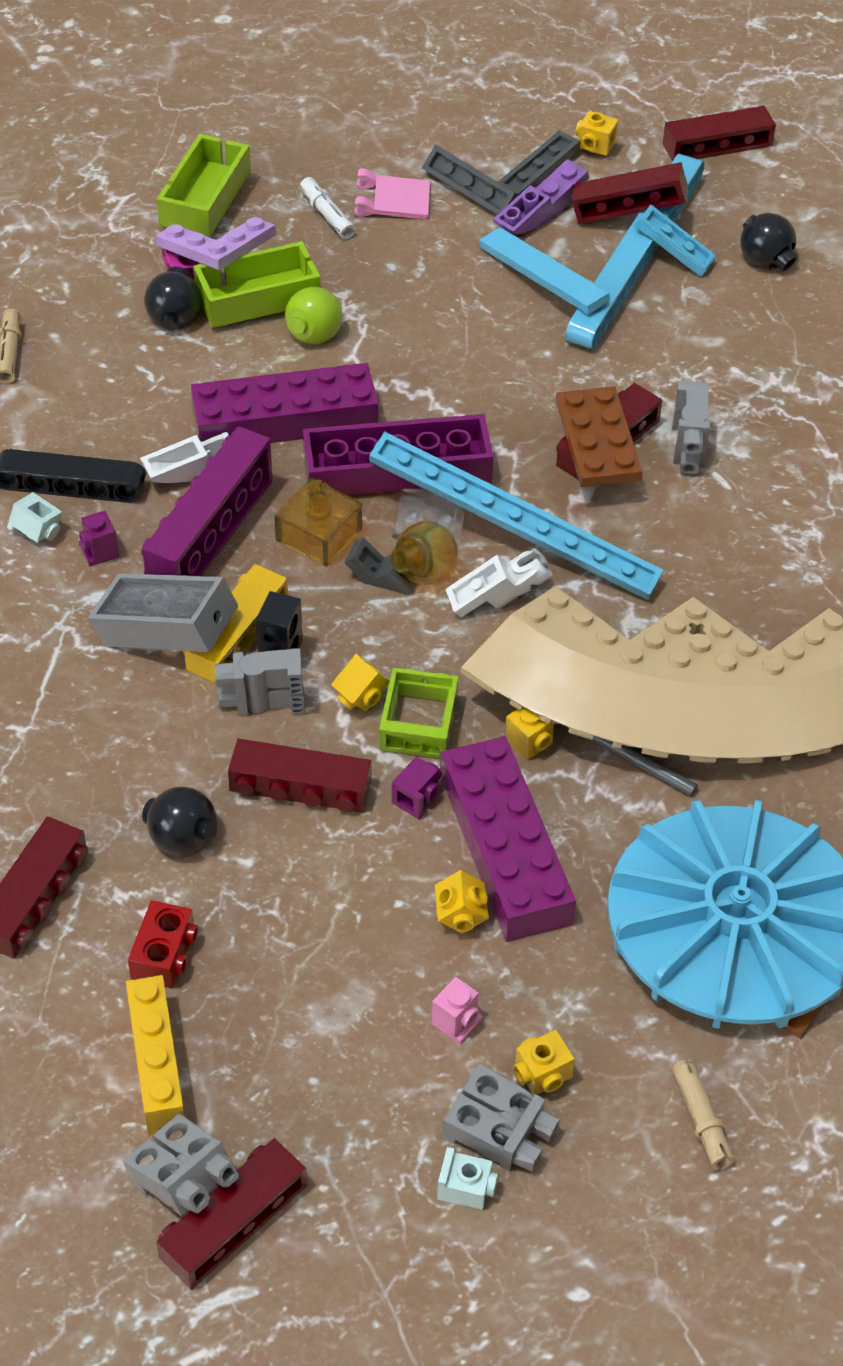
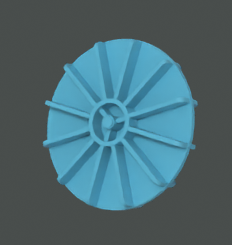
(731, 914)

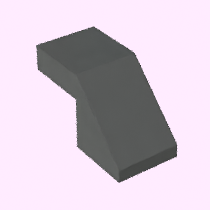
(375, 569)

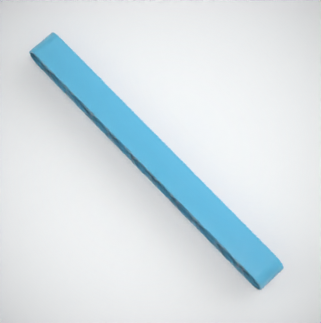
(626, 267)

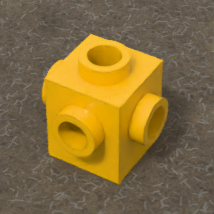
(597, 133)
(461, 901)
(543, 1063)

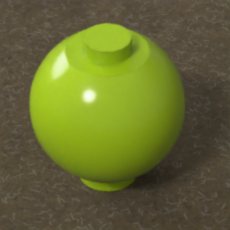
(313, 315)

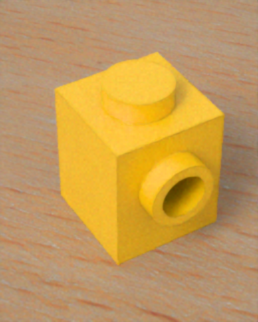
(360, 684)
(528, 733)

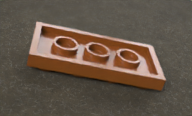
(598, 436)

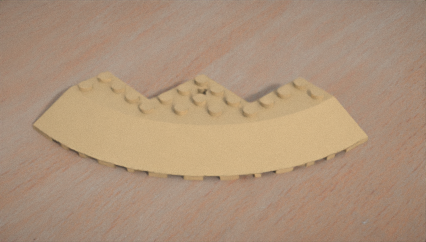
(673, 688)

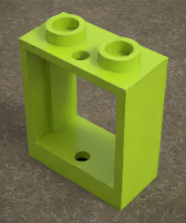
(417, 738)

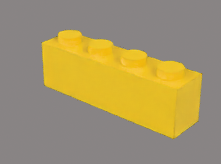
(241, 628)
(154, 1051)

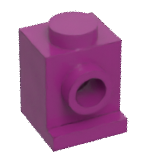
(98, 538)
(416, 786)

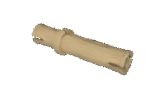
(9, 339)
(708, 1127)

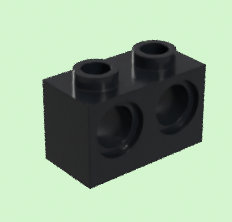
(279, 623)

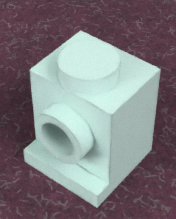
(35, 518)
(459, 1189)

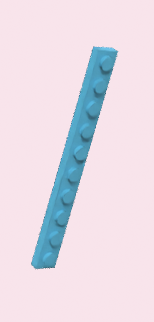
(516, 515)

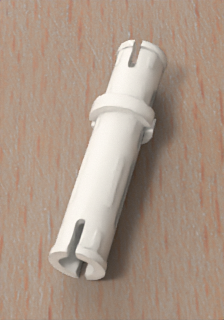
(322, 202)

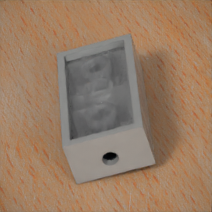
(163, 612)

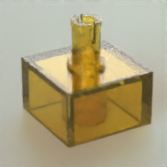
(318, 521)

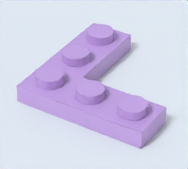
(216, 252)

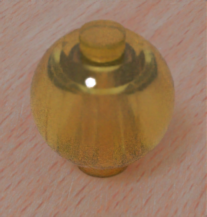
(425, 553)

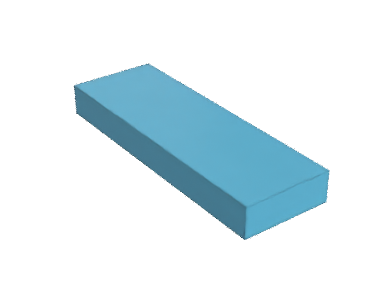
(675, 240)

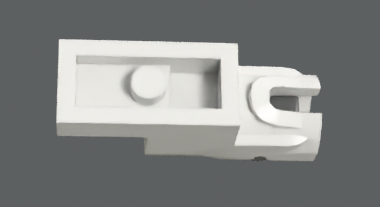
(498, 582)

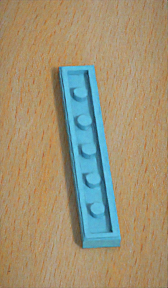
(544, 270)

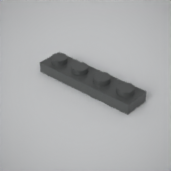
(541, 162)
(468, 180)

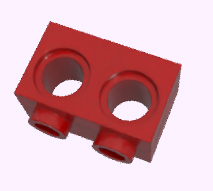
(156, 942)

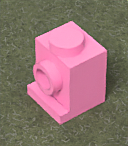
(456, 1010)

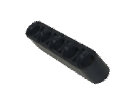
(71, 476)

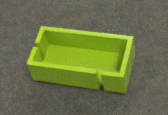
(203, 185)
(255, 283)

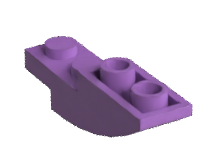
(542, 203)

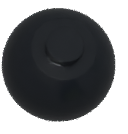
(769, 241)
(173, 299)
(180, 821)

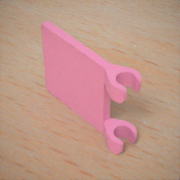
(393, 196)

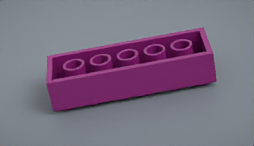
(286, 402)
(342, 452)
(211, 507)
(507, 839)

